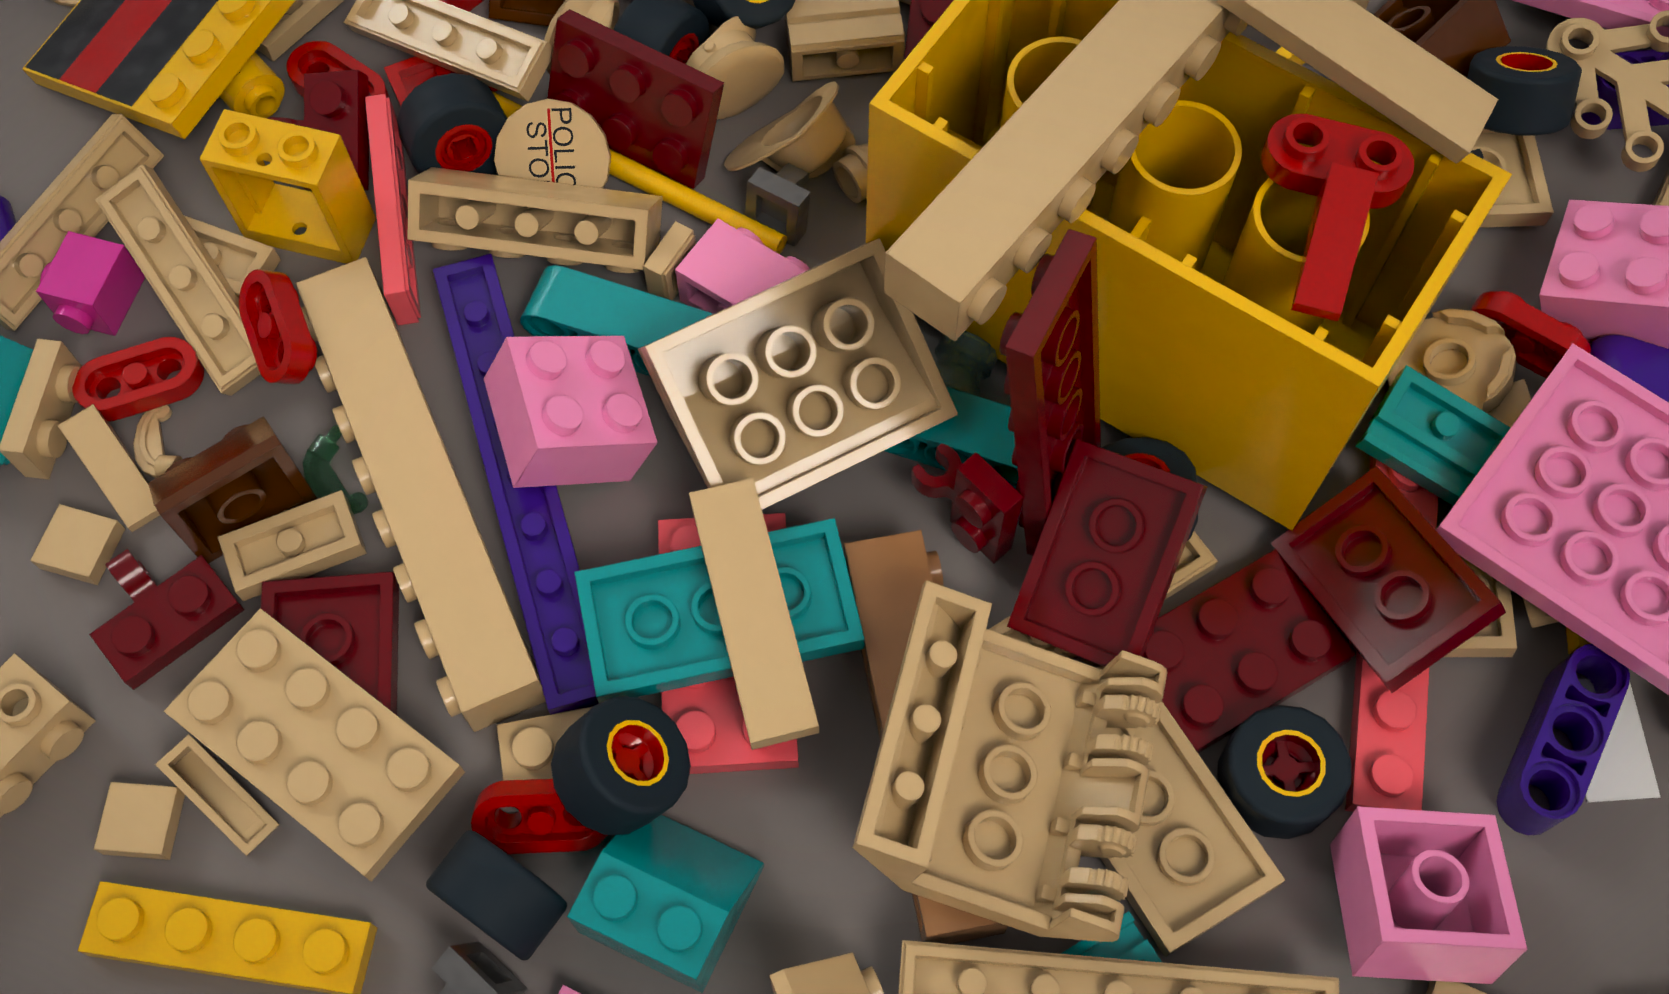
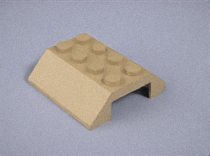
(1006, 774)

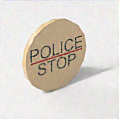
(553, 144)

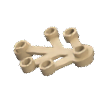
(1635, 84)

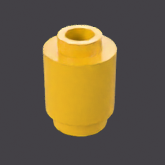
(254, 89)

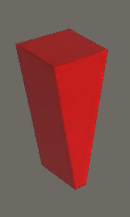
(1334, 241)

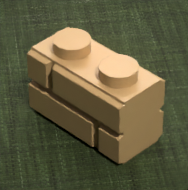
(844, 38)

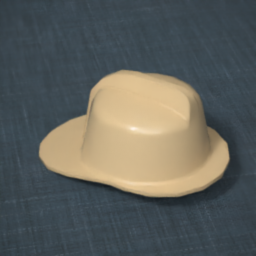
(805, 137)

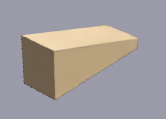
(111, 466)
(217, 794)

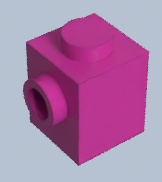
(90, 284)

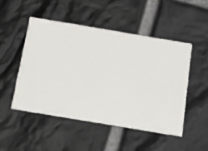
(1625, 763)

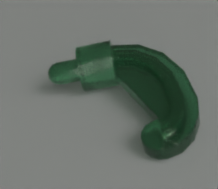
(320, 473)

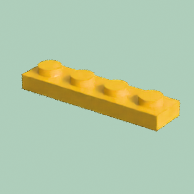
(228, 939)

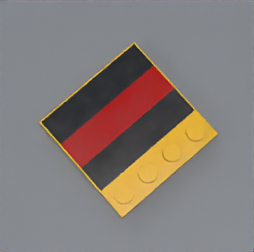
(153, 56)

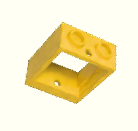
(270, 213)

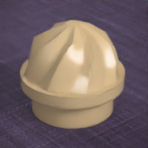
(852, 172)

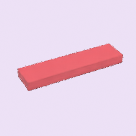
(392, 210)

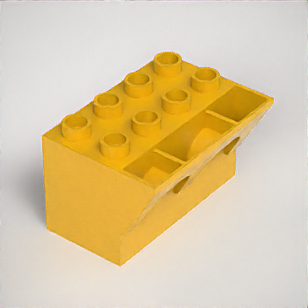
(1193, 243)

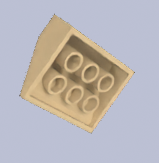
(800, 378)

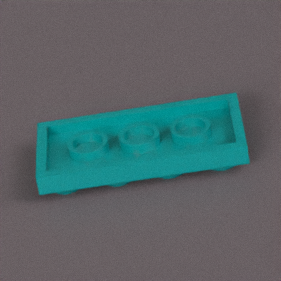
(658, 625)

